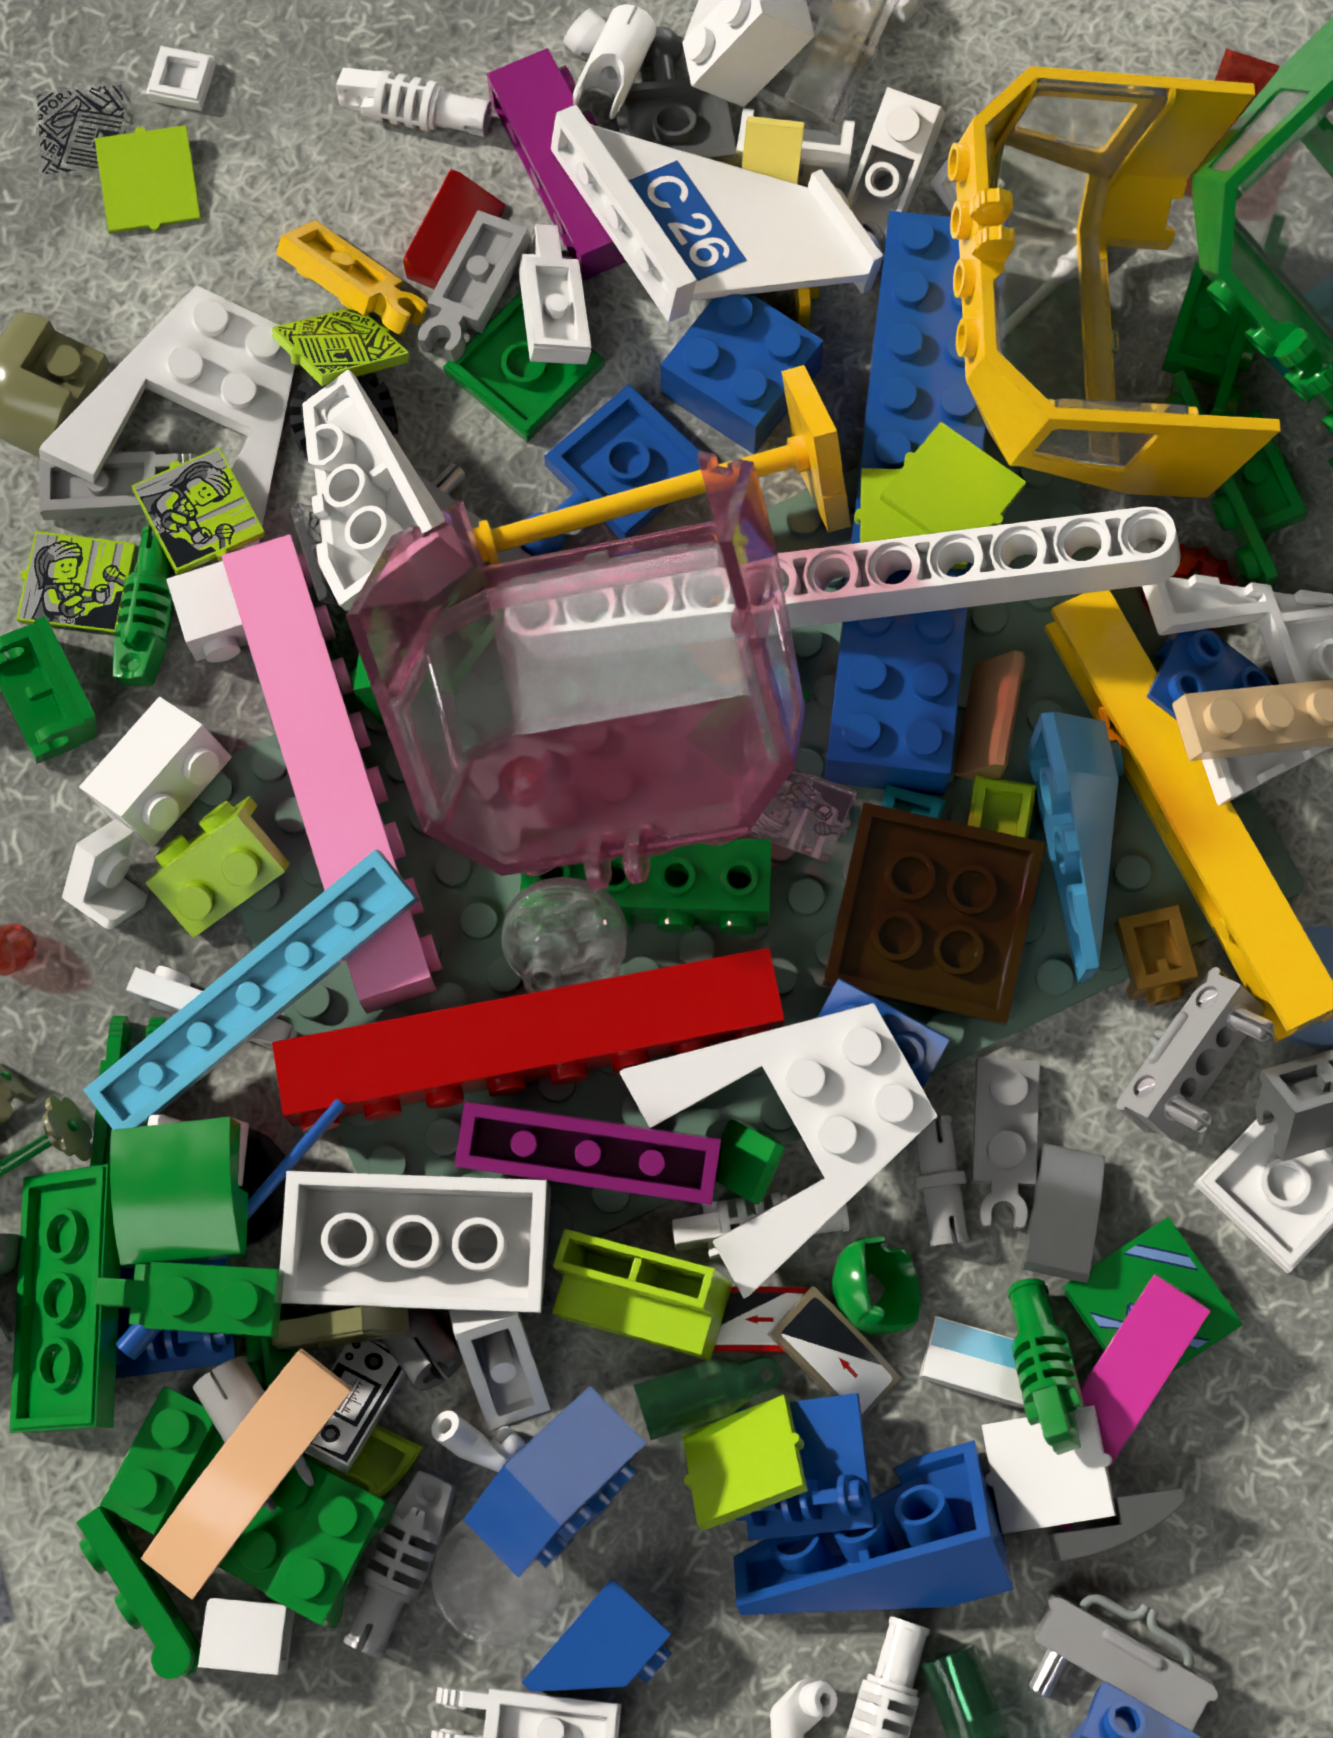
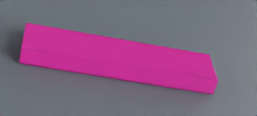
(1140, 1360)

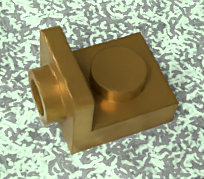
(1156, 955)

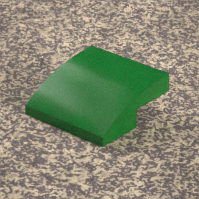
(178, 1192)

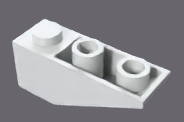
(894, 160)

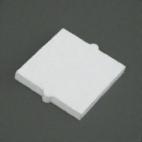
(1044, 1488)

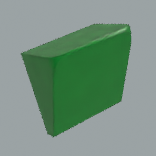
(747, 1160)

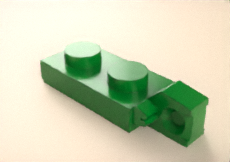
(198, 1298)

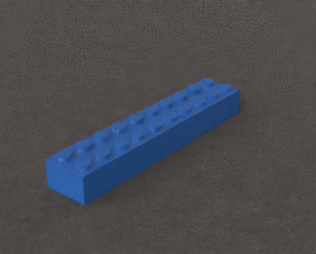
(904, 671)

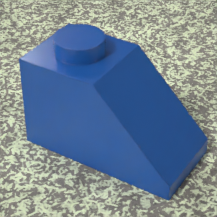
(604, 1646)

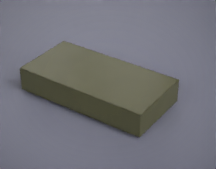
(341, 1328)

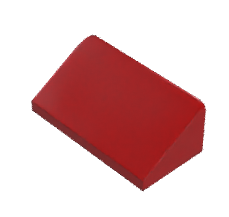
(445, 227)

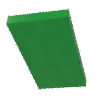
(61, 1337)

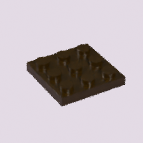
(935, 913)

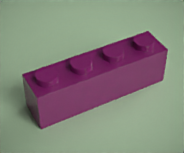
(526, 102)
(588, 1152)

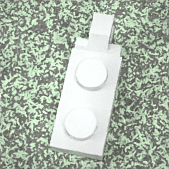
(553, 301)

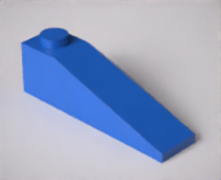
(929, 1548)

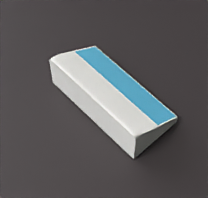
(972, 1362)

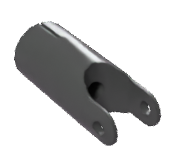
(425, 1339)

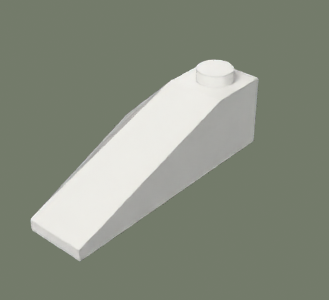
(361, 485)

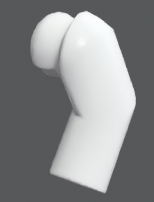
(473, 1445)
(802, 1708)

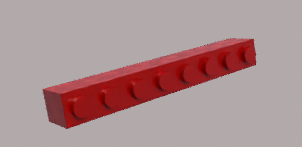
(526, 1039)

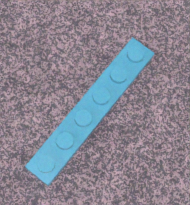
(252, 993)

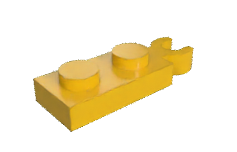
(350, 275)

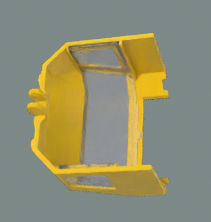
(1040, 195)

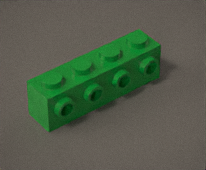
(692, 887)

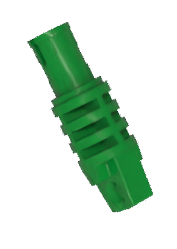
(144, 616)
(1045, 1366)

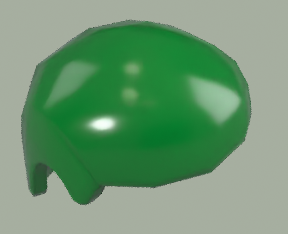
(901, 1299)

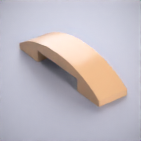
(245, 1473)

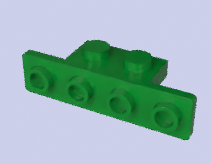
(1209, 344)
(1251, 501)

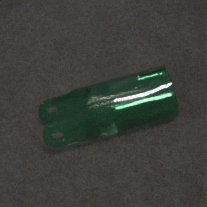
(702, 1393)
(963, 1695)

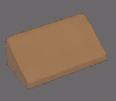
(990, 716)

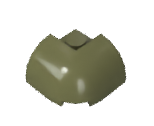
(42, 379)

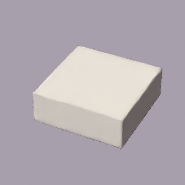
(181, 78)

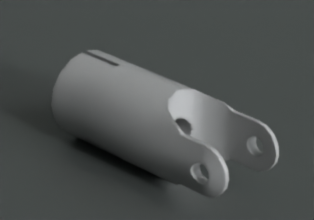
(229, 1400)

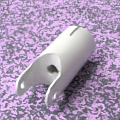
(617, 55)

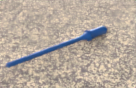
(137, 1338)

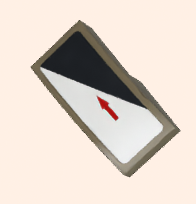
(833, 1351)

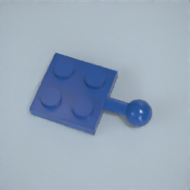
(614, 452)

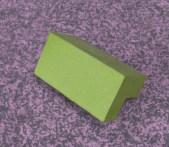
(640, 1294)

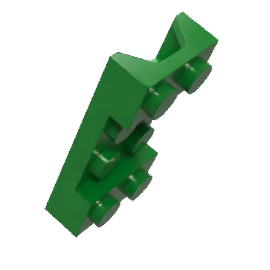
(293, 1555)

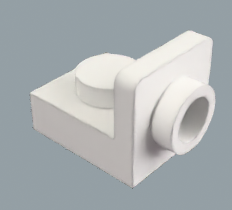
(98, 873)

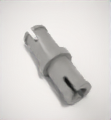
(941, 1183)

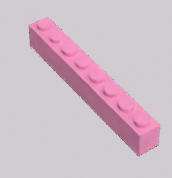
(325, 757)

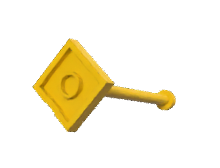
(810, 451)

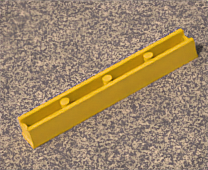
(1202, 838)

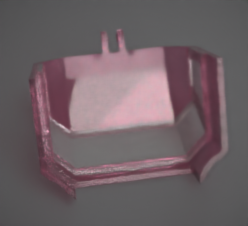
(588, 689)

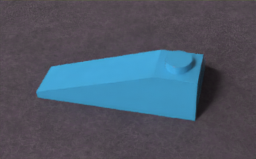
(1076, 804)

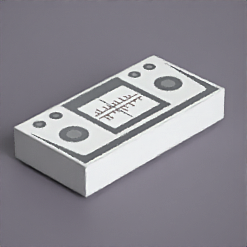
(374, 1380)

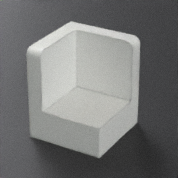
(246, 1636)

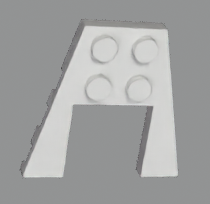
(203, 358)
(1297, 638)
(843, 1092)

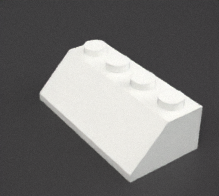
(415, 1241)

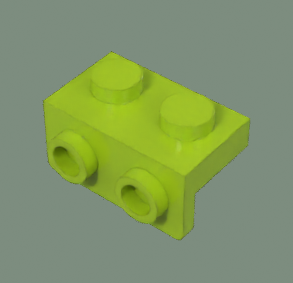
(216, 867)

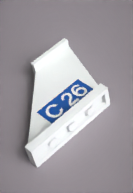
(710, 226)

